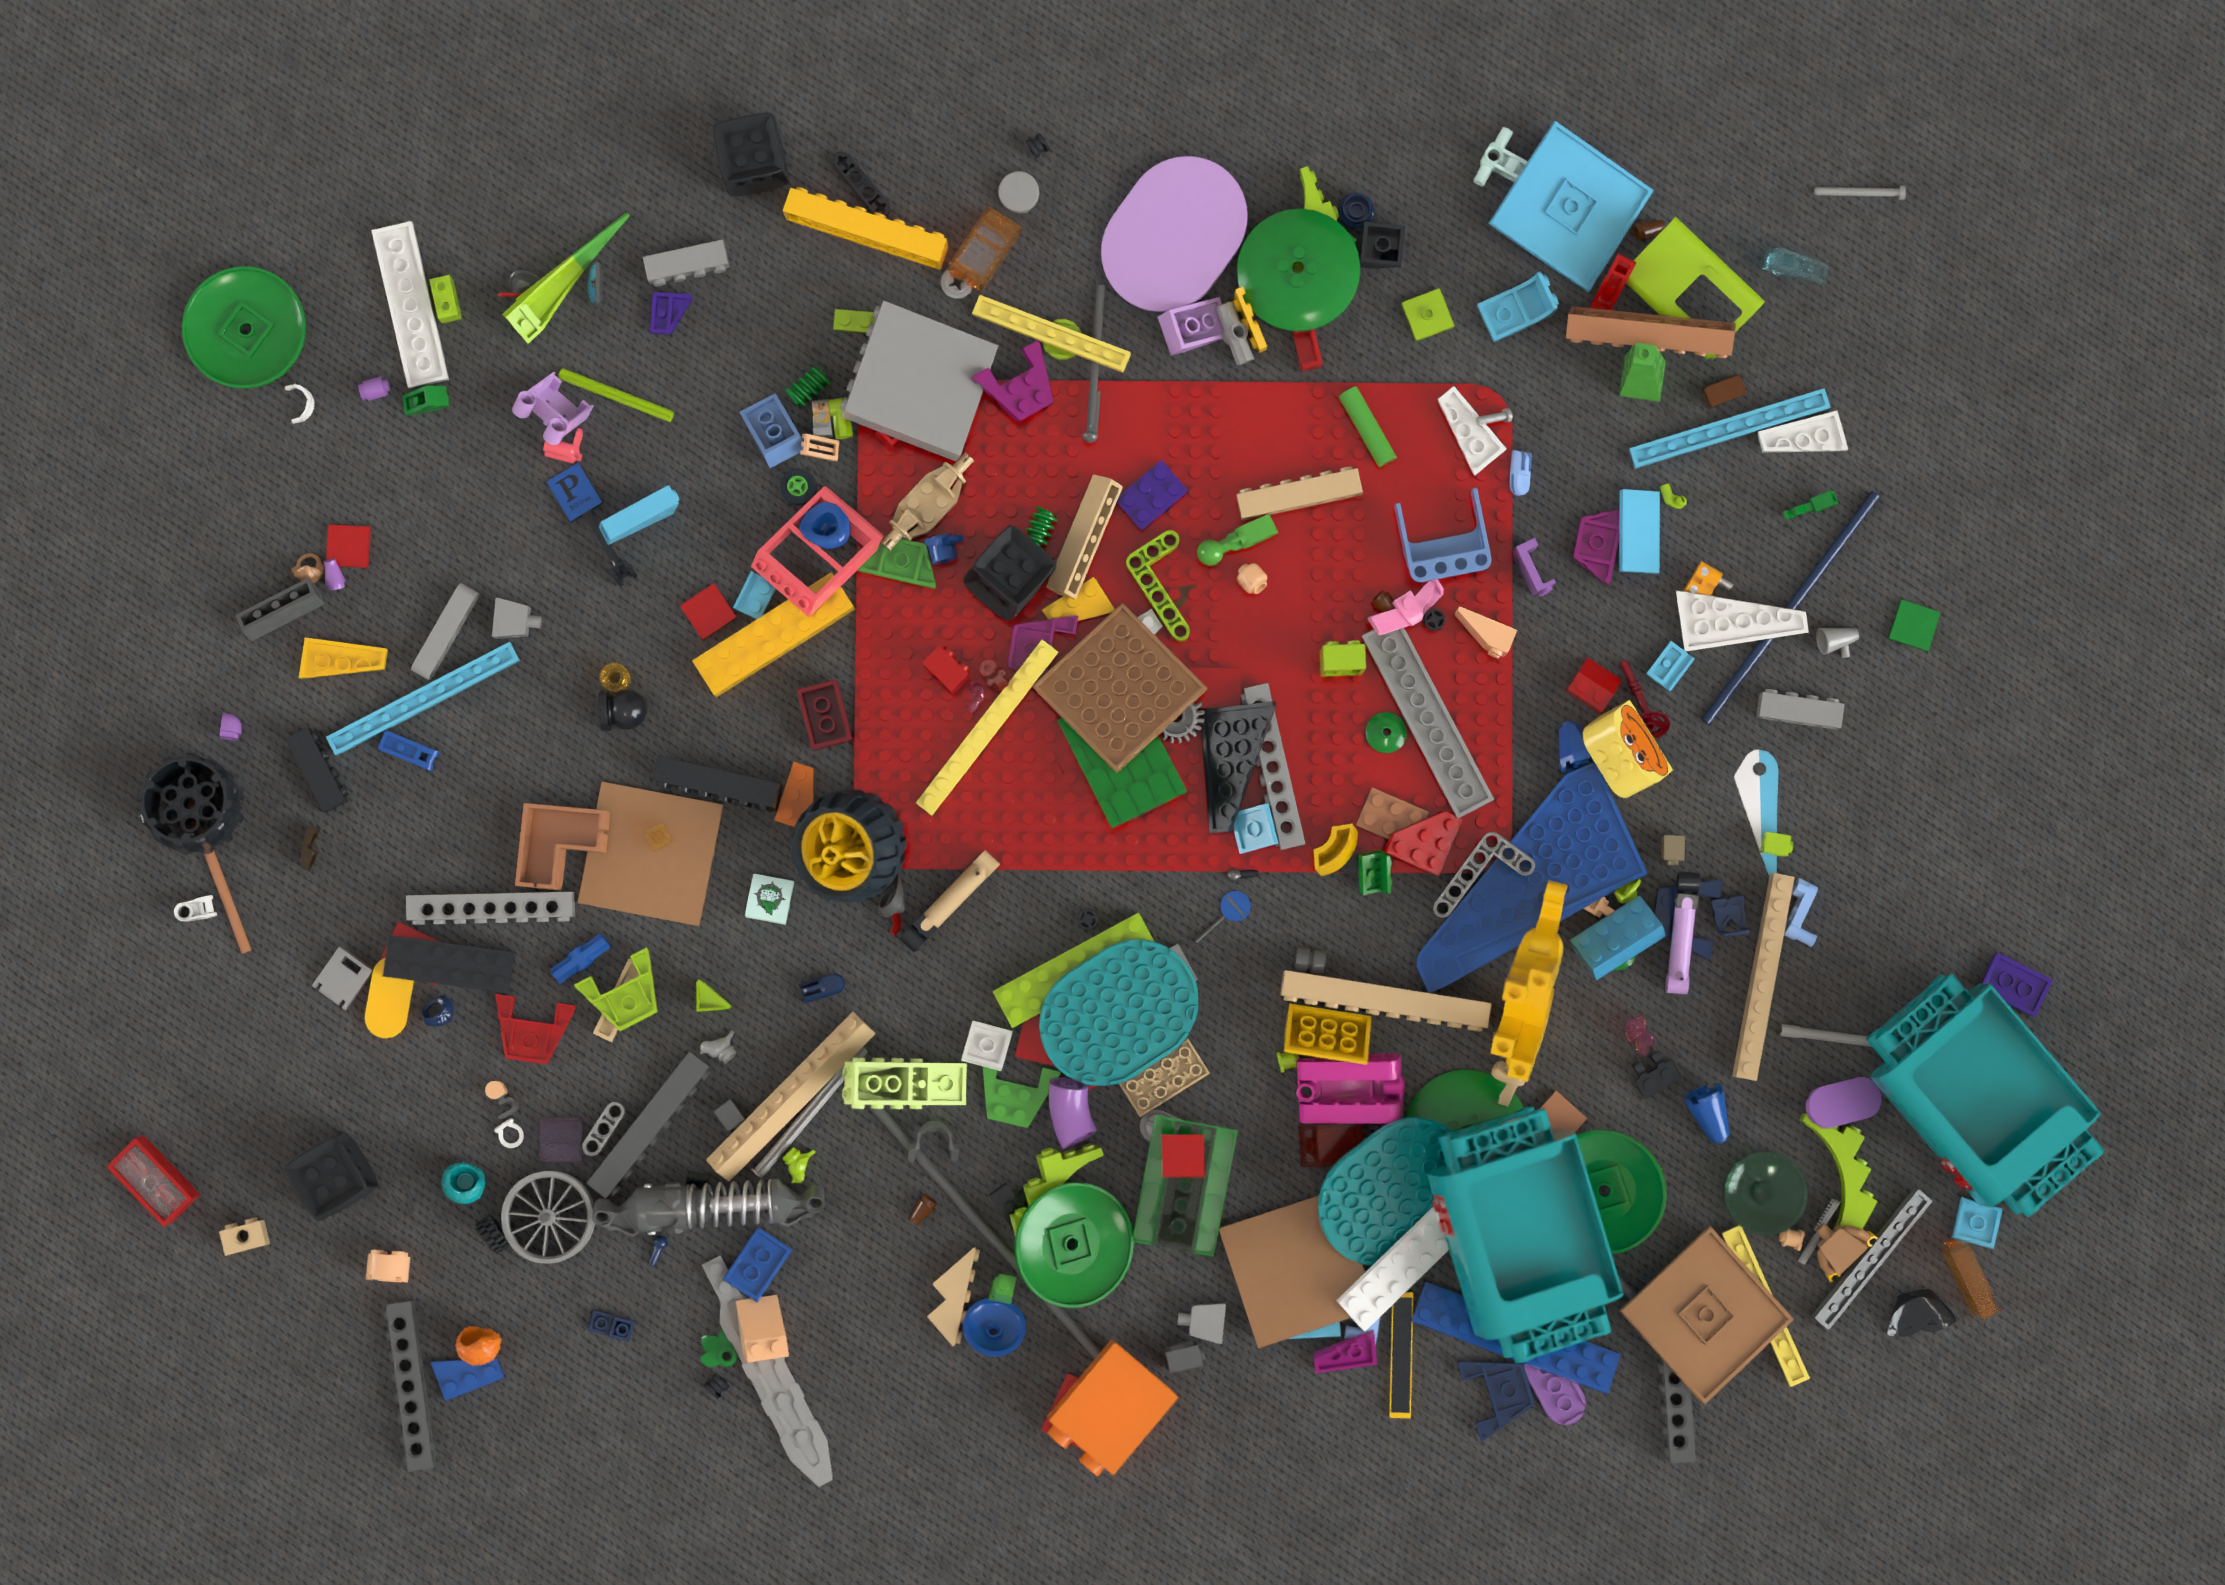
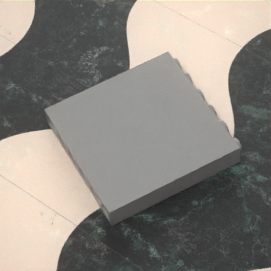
(917, 380)

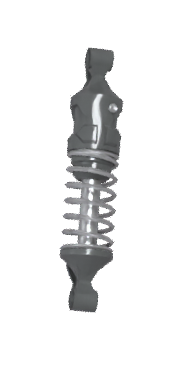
(681, 1206)

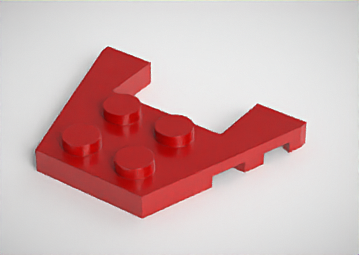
(530, 1039)

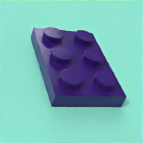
(1151, 495)
(2017, 984)

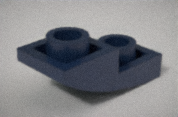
(611, 1325)

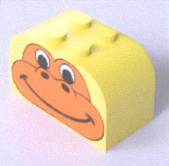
(1625, 751)

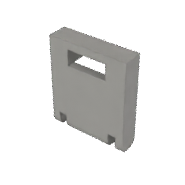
(340, 981)

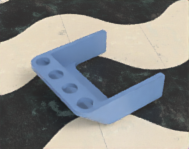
(1447, 555)

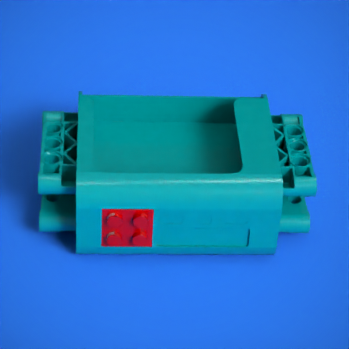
(1985, 1095)
(1524, 1234)

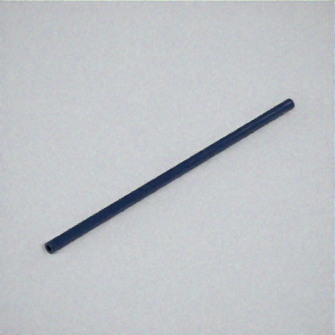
(1792, 604)

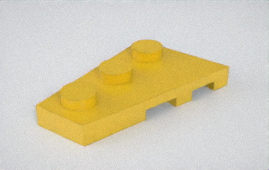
(1257, 339)
(1089, 603)

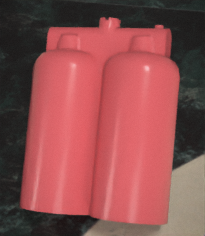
(565, 451)

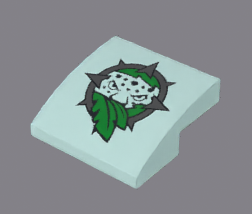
(769, 899)

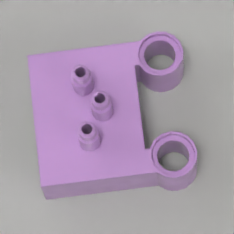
(552, 407)

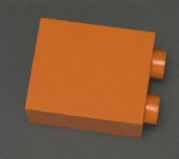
(1110, 1409)

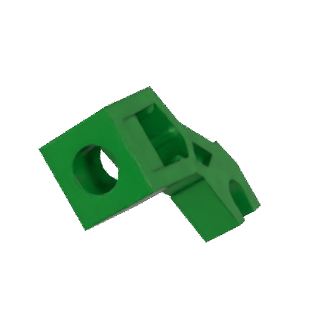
(1815, 504)

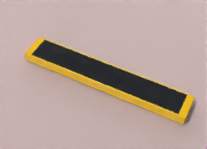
(1401, 1357)

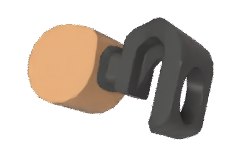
(498, 1091)

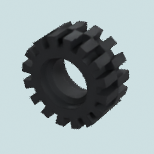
(492, 1233)

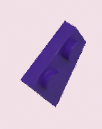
(667, 311)

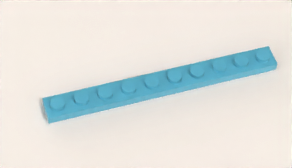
(1729, 428)
(423, 698)

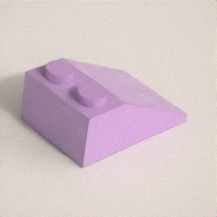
(1191, 326)

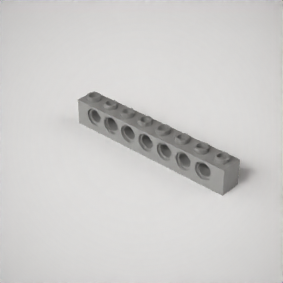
(1295, 838)
(416, 903)

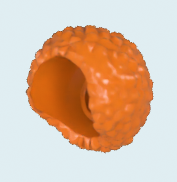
(477, 1345)

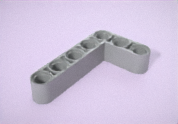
(1476, 868)

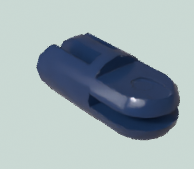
(822, 987)

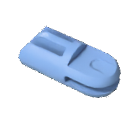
(1520, 472)

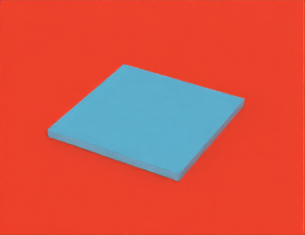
(1571, 206)

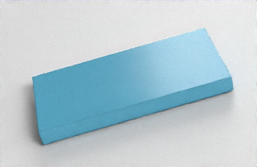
(1639, 531)

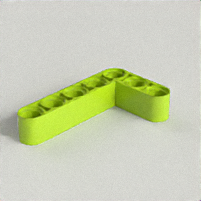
(1155, 586)

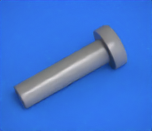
(1505, 415)

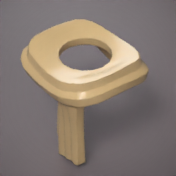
(1511, 1083)

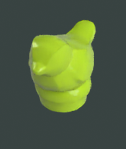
(797, 1163)

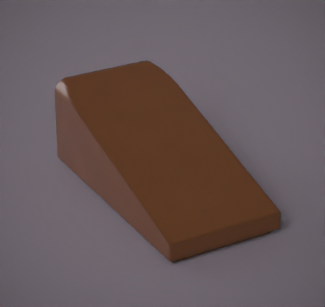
(1723, 391)

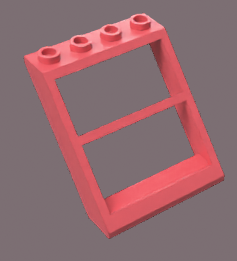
(790, 585)

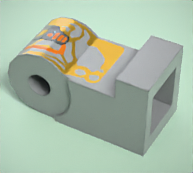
(822, 419)

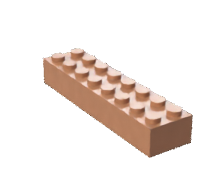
(1659, 330)

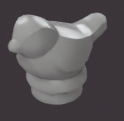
(719, 1048)

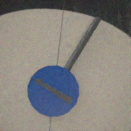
(1234, 907)

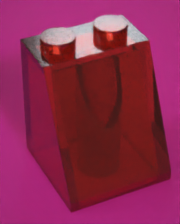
(1327, 1143)

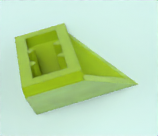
(708, 999)

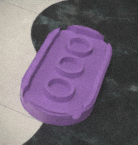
(1843, 1102)
(1557, 1395)

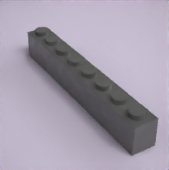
(648, 1125)

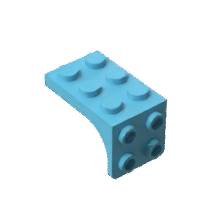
(1518, 307)

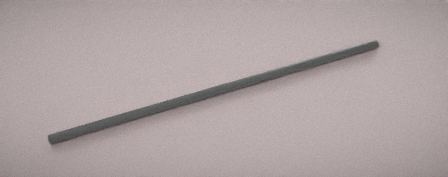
(980, 1224)

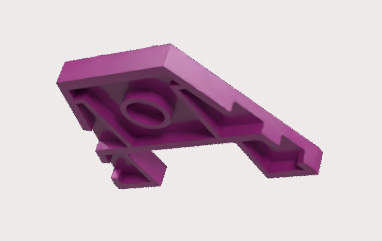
(1024, 393)
(1028, 636)

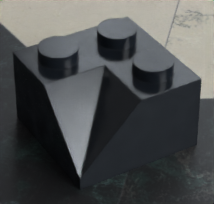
(1381, 245)

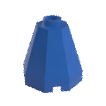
(1572, 747)

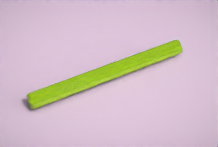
(616, 395)

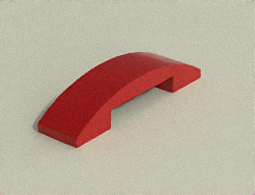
(1613, 283)

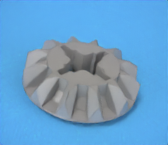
(953, 291)

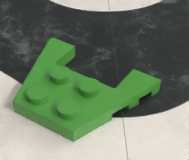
(1015, 1102)

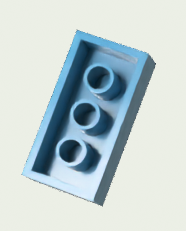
(1618, 937)

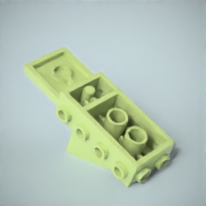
(903, 1083)

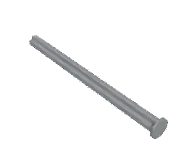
(802, 1120)

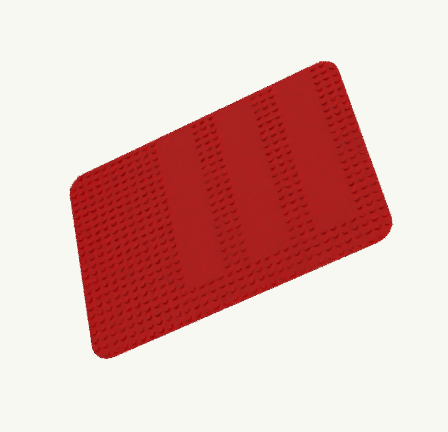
(1318, 591)

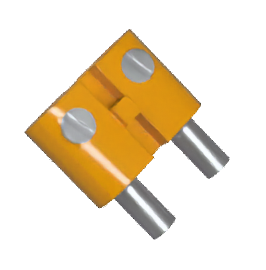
(1705, 580)

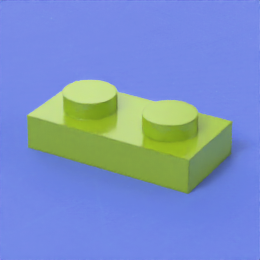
(852, 321)

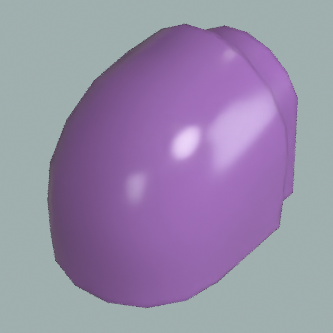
(230, 727)

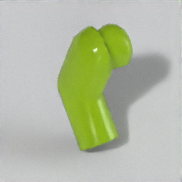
(1670, 499)

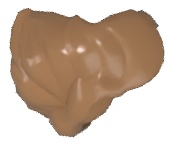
(307, 571)

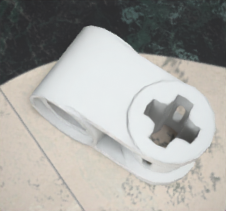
(199, 909)

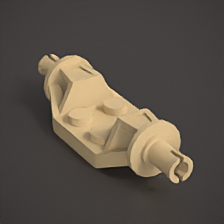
(928, 502)

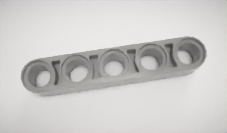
(445, 631)

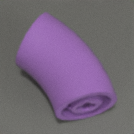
(1070, 1111)

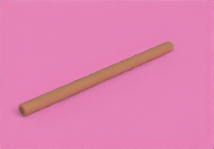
(225, 895)

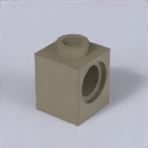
(1672, 849)

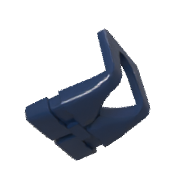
(1730, 909)

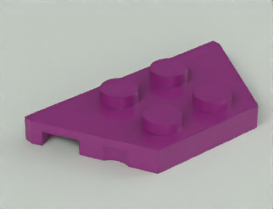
(1598, 544)

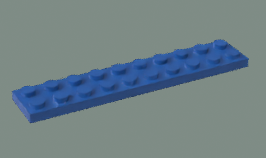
(1579, 1363)

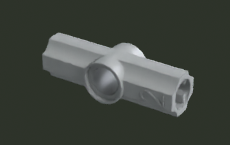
(1238, 342)

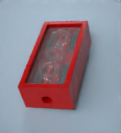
(153, 1180)

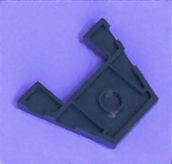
(1665, 909)
(1507, 1390)

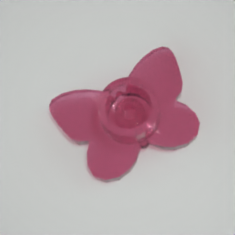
(1639, 1036)

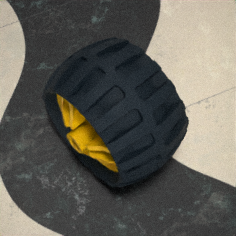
(825, 839)

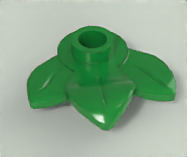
(715, 1348)

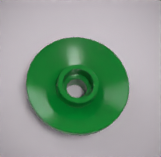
(1378, 740)

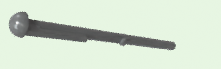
(1094, 395)

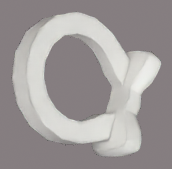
(499, 1129)

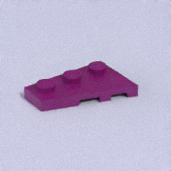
(1348, 1354)

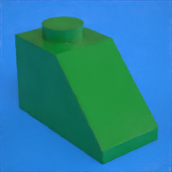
(425, 400)

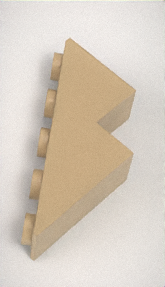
(953, 1288)

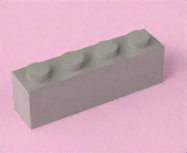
(686, 262)
(1800, 710)

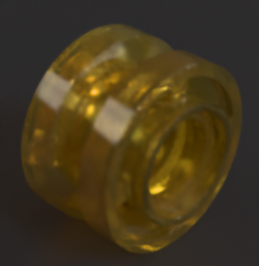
(606, 673)

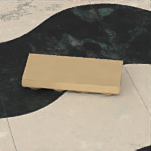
(1165, 1078)

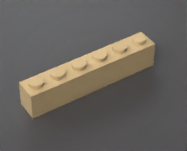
(1299, 494)
(1084, 536)

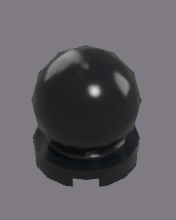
(623, 709)

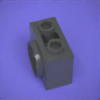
(1184, 1355)

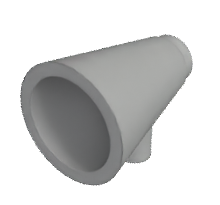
(1835, 638)

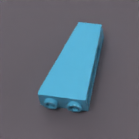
(640, 515)

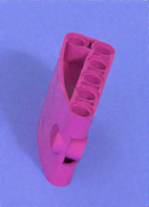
(1376, 1089)

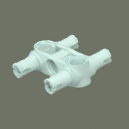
(1507, 165)

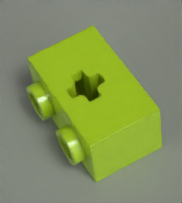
(445, 299)

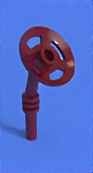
(1647, 716)

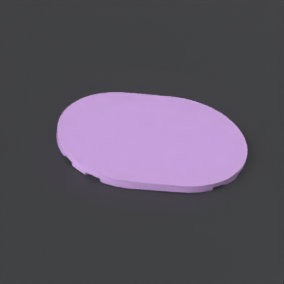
(1174, 234)

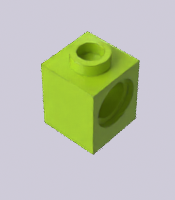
(1776, 844)

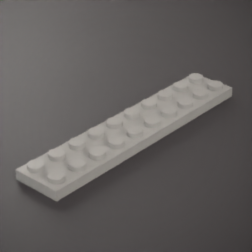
(1428, 720)

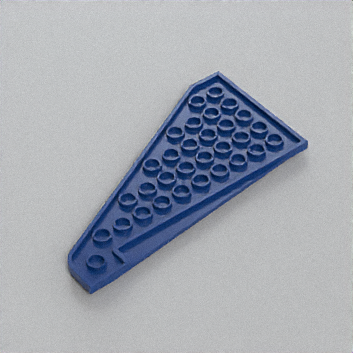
(1574, 841)

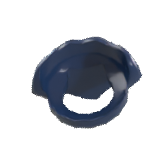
(443, 1016)

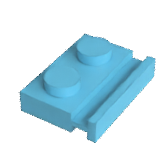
(754, 596)
(1670, 666)

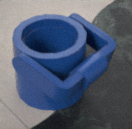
(943, 548)

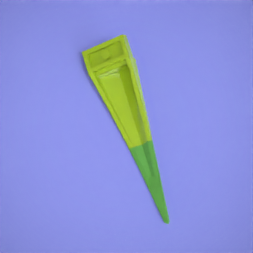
(541, 300)

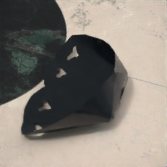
(1917, 1311)

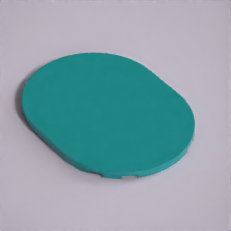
(1118, 1012)
(1380, 1188)

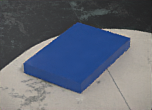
(757, 1264)

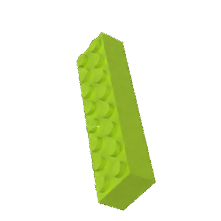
(1025, 995)

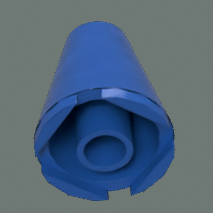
(1709, 1111)

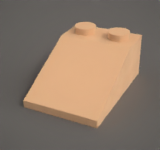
(1487, 632)
(761, 1329)

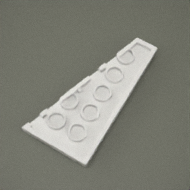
(1722, 621)

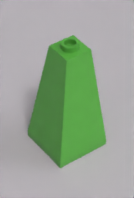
(1643, 373)

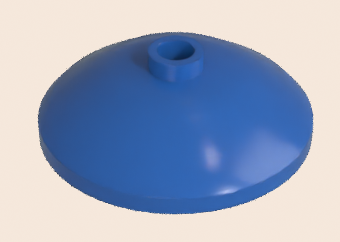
(998, 1317)

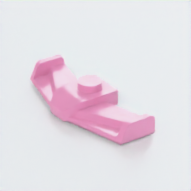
(1408, 609)

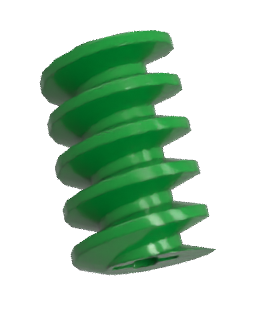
(807, 386)
(1040, 526)

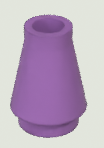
(333, 576)

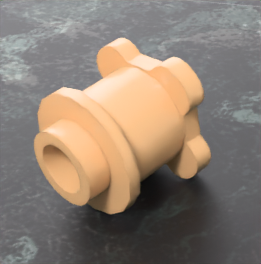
(1792, 1238)

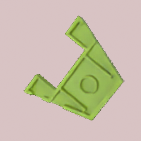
(629, 1001)

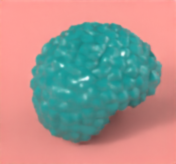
(463, 1182)

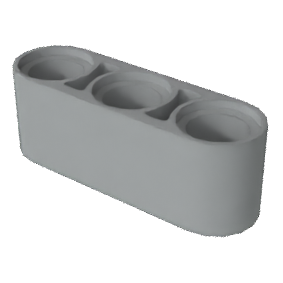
(596, 1135)

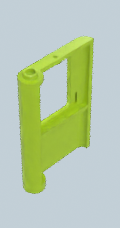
(1674, 263)

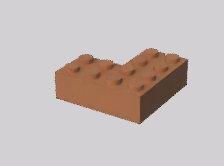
(548, 834)

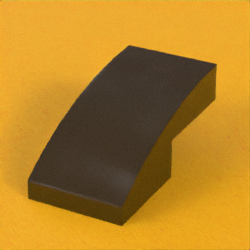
(307, 854)

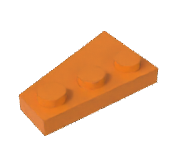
(796, 795)

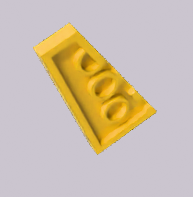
(338, 658)

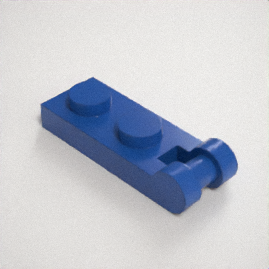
(407, 750)

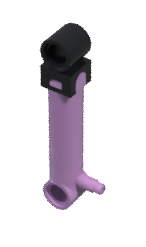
(1682, 934)

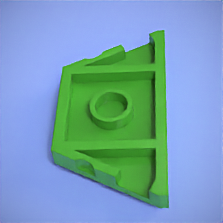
(905, 563)

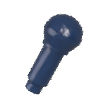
(659, 1243)

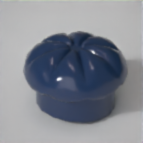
(1355, 210)

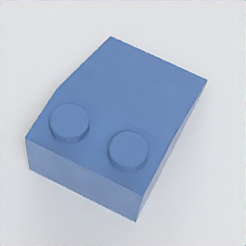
(772, 430)

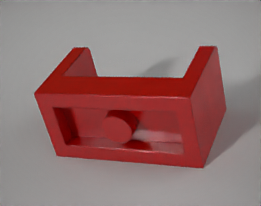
(1307, 350)

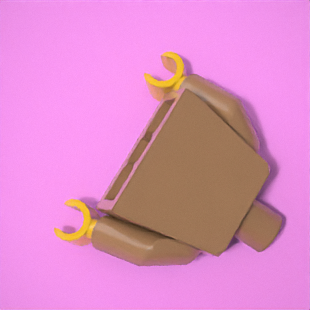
(1841, 1247)

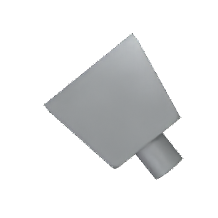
(513, 620)
(1205, 1321)

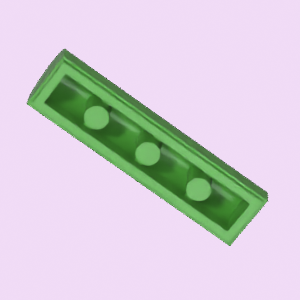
(1367, 426)

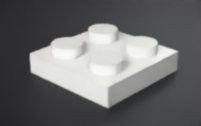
(987, 1045)

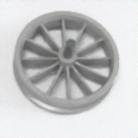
(548, 1217)

